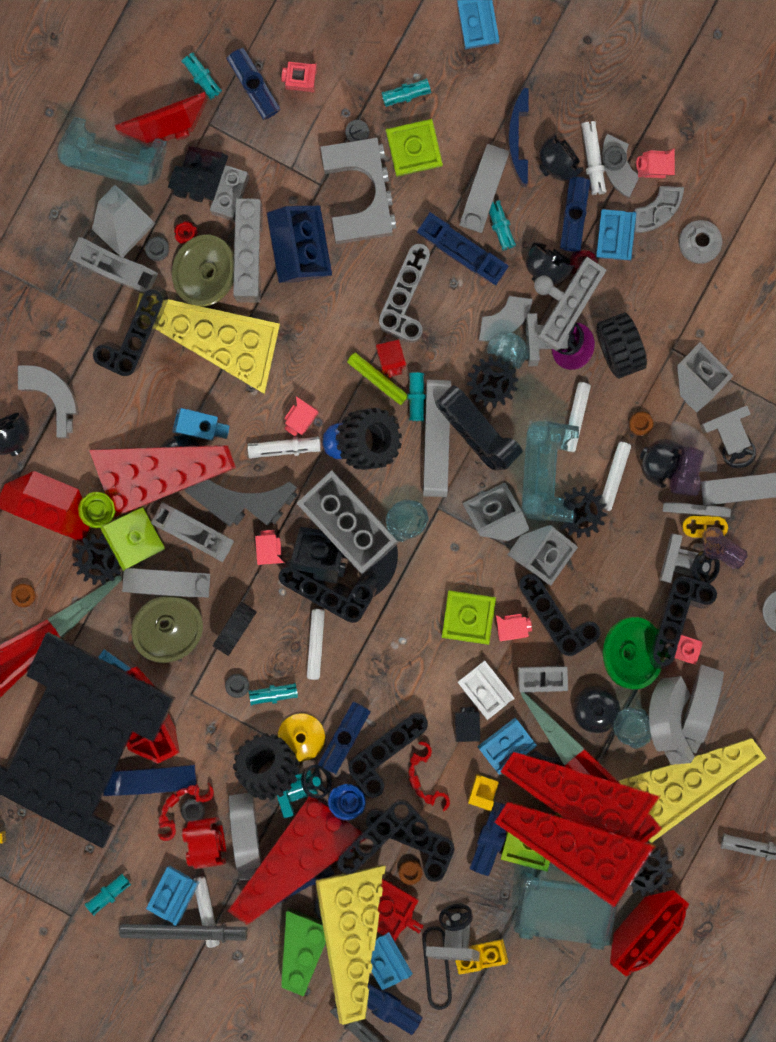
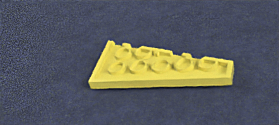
(226, 339)
(693, 784)
(350, 930)

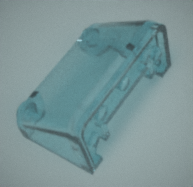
(79, 152)
(542, 444)
(562, 912)

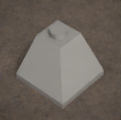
(120, 221)
(701, 377)
(496, 514)
(543, 552)

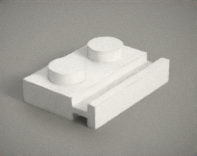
(486, 690)

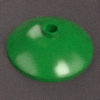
(634, 668)

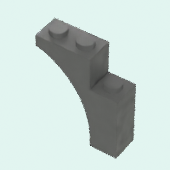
(230, 504)

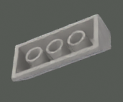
(347, 522)

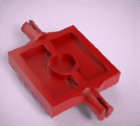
(396, 911)

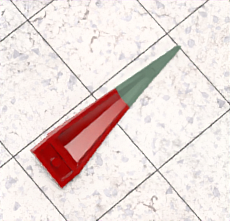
(20, 651)
(577, 758)

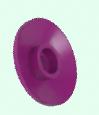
(580, 358)

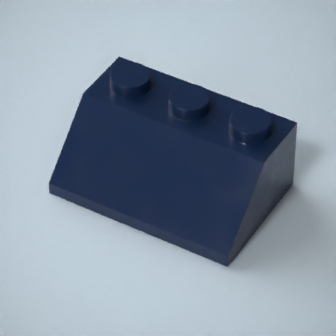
(299, 243)

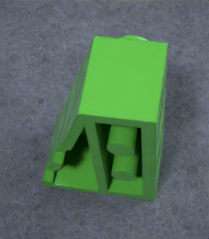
(302, 950)

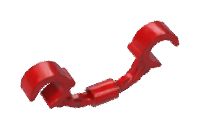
(415, 783)
(172, 800)

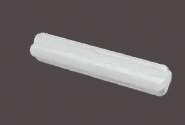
(578, 411)
(615, 475)
(315, 644)
(205, 907)

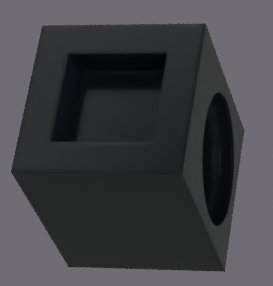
(467, 725)

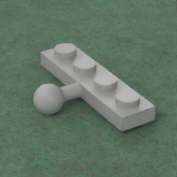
(569, 303)

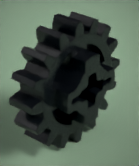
(487, 372)
(591, 517)
(89, 565)
(655, 867)

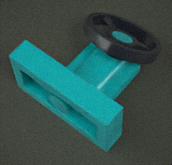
(305, 786)

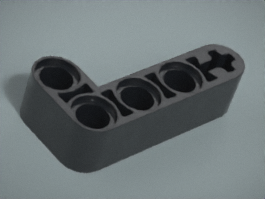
(138, 330)
(474, 428)
(321, 597)
(554, 612)
(676, 624)
(390, 748)
(380, 839)
(429, 847)

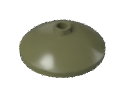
(194, 267)
(169, 640)

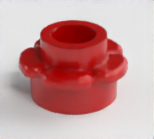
(185, 226)

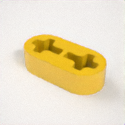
(702, 520)

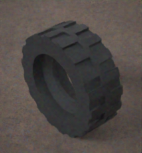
(234, 628)

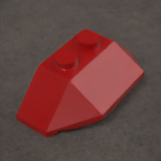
(165, 123)
(45, 504)
(166, 742)
(647, 931)

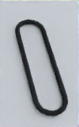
(427, 970)

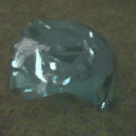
(509, 347)
(406, 519)
(632, 727)

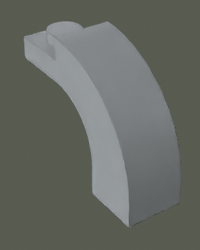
(484, 188)
(113, 266)
(42, 380)
(192, 531)
(166, 583)
(701, 706)
(665, 720)
(244, 834)

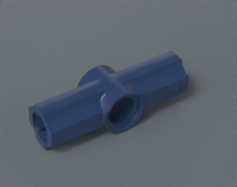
(245, 71)
(576, 199)
(336, 751)
(489, 842)
(390, 1009)

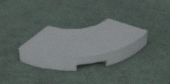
(625, 178)
(659, 210)
(507, 319)
(681, 508)

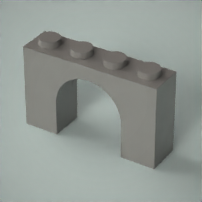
(366, 158)
(247, 248)

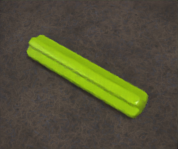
(377, 378)

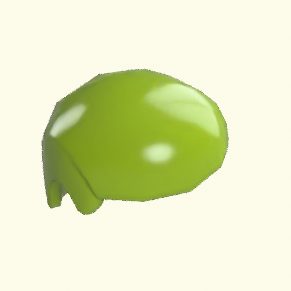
(96, 509)

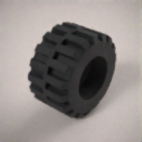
(621, 345)
(384, 436)
(275, 779)

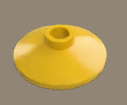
(305, 725)

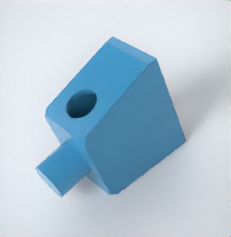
(188, 423)

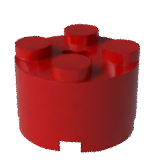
(205, 843)

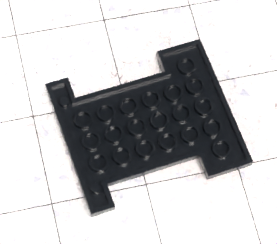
(79, 736)

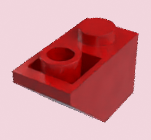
(391, 358)

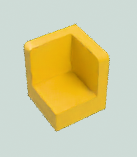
(483, 792)

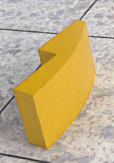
(491, 955)

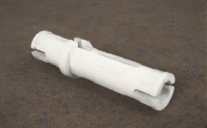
(595, 167)
(292, 446)

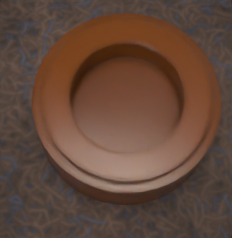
(640, 423)
(23, 595)
(410, 872)

